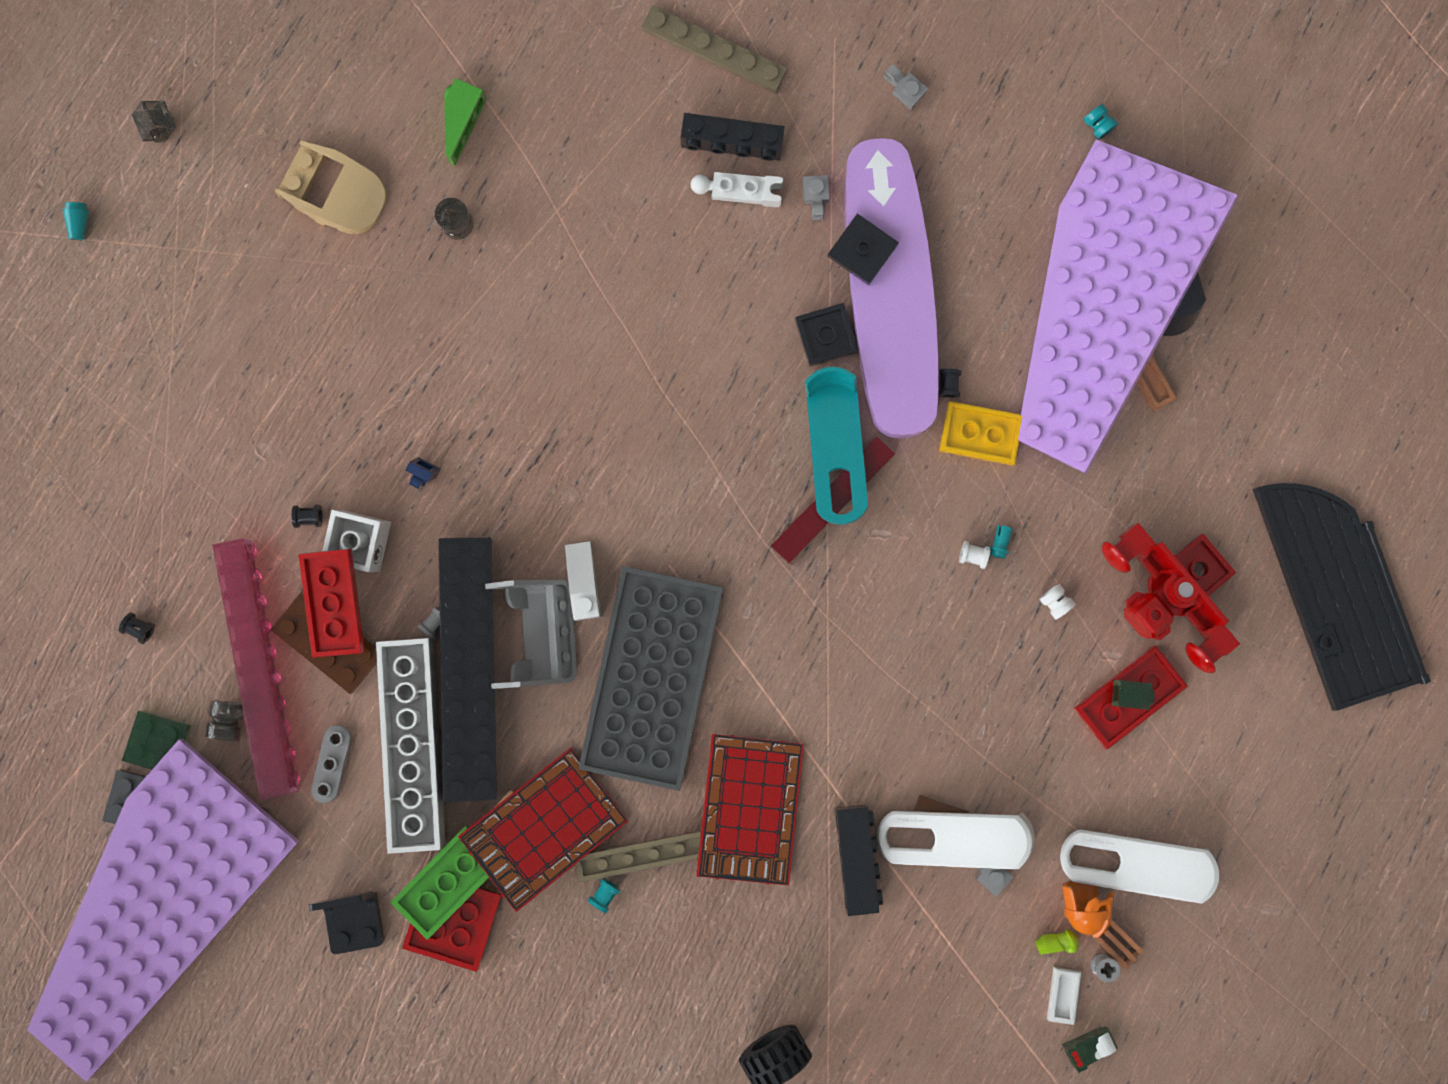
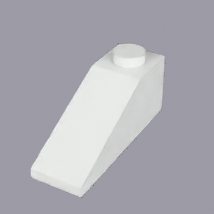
(582, 581)

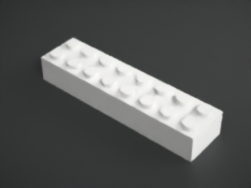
(410, 745)

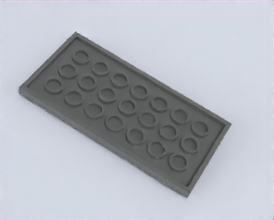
(650, 678)

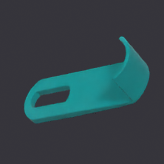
(836, 439)

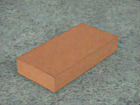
(1155, 386)

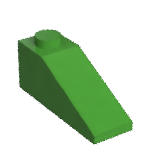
(462, 110)

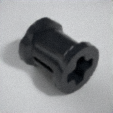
(949, 383)
(307, 516)
(130, 621)

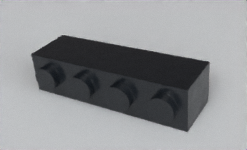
(857, 860)

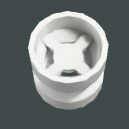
(1057, 601)

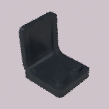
(352, 921)

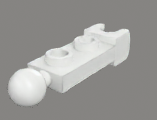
(740, 188)

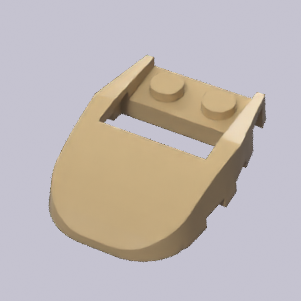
(354, 199)

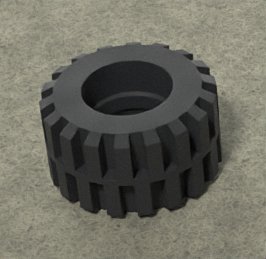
(775, 1056)

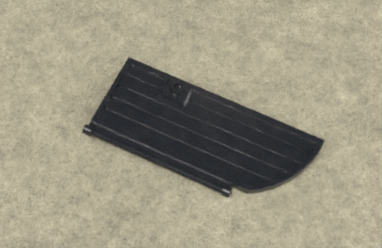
(1341, 594)

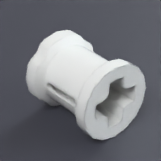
(974, 554)

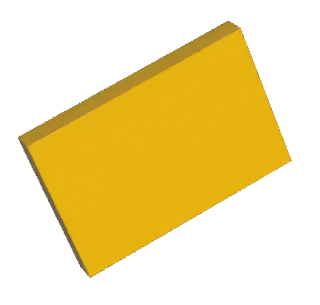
(980, 433)

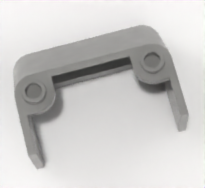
(546, 632)

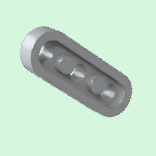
(338, 754)

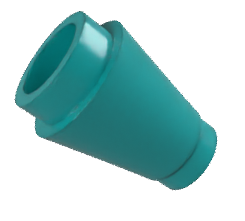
(76, 219)

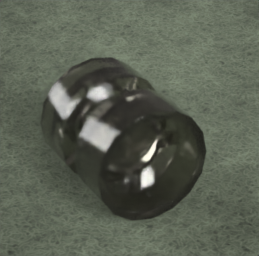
(454, 218)
(224, 720)

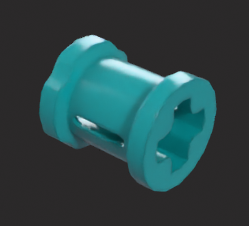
(604, 895)

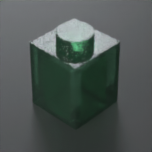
(1132, 694)

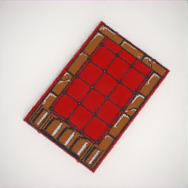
(749, 810)
(542, 829)

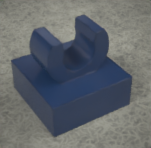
(422, 472)

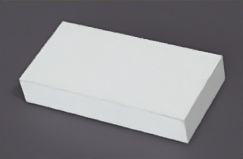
(1063, 995)

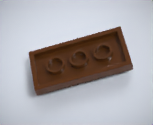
(344, 670)

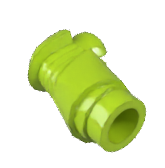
(1058, 942)

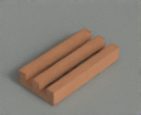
(1131, 956)

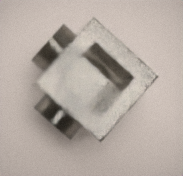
(153, 121)

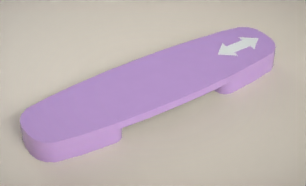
(898, 308)

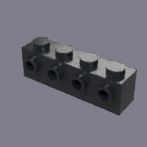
(732, 136)

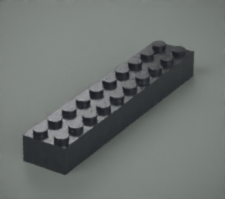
(467, 669)

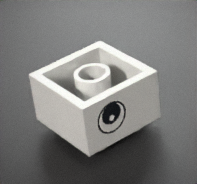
(360, 532)

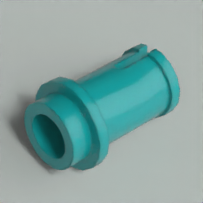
(1001, 542)

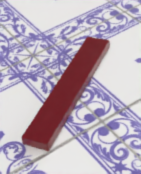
(809, 523)

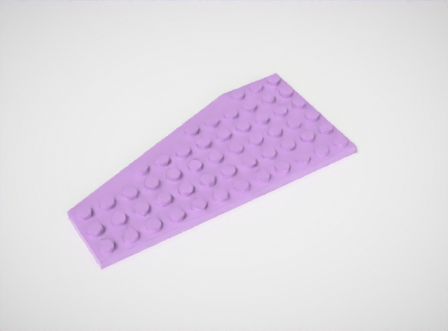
(1113, 282)
(163, 890)

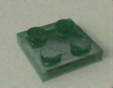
(152, 739)

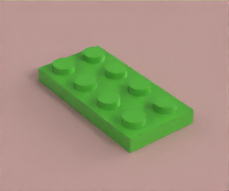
(440, 887)

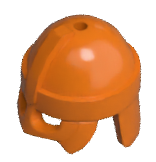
(1085, 910)

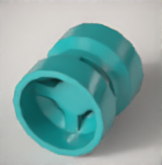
(1100, 121)

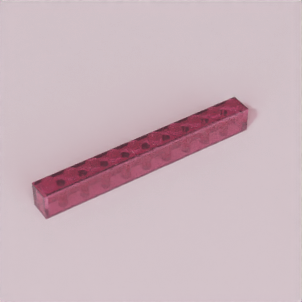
(256, 668)

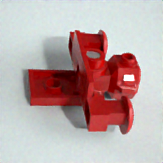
(1176, 592)

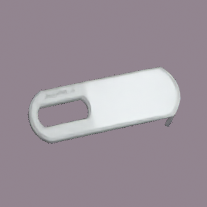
(962, 839)
(1146, 867)

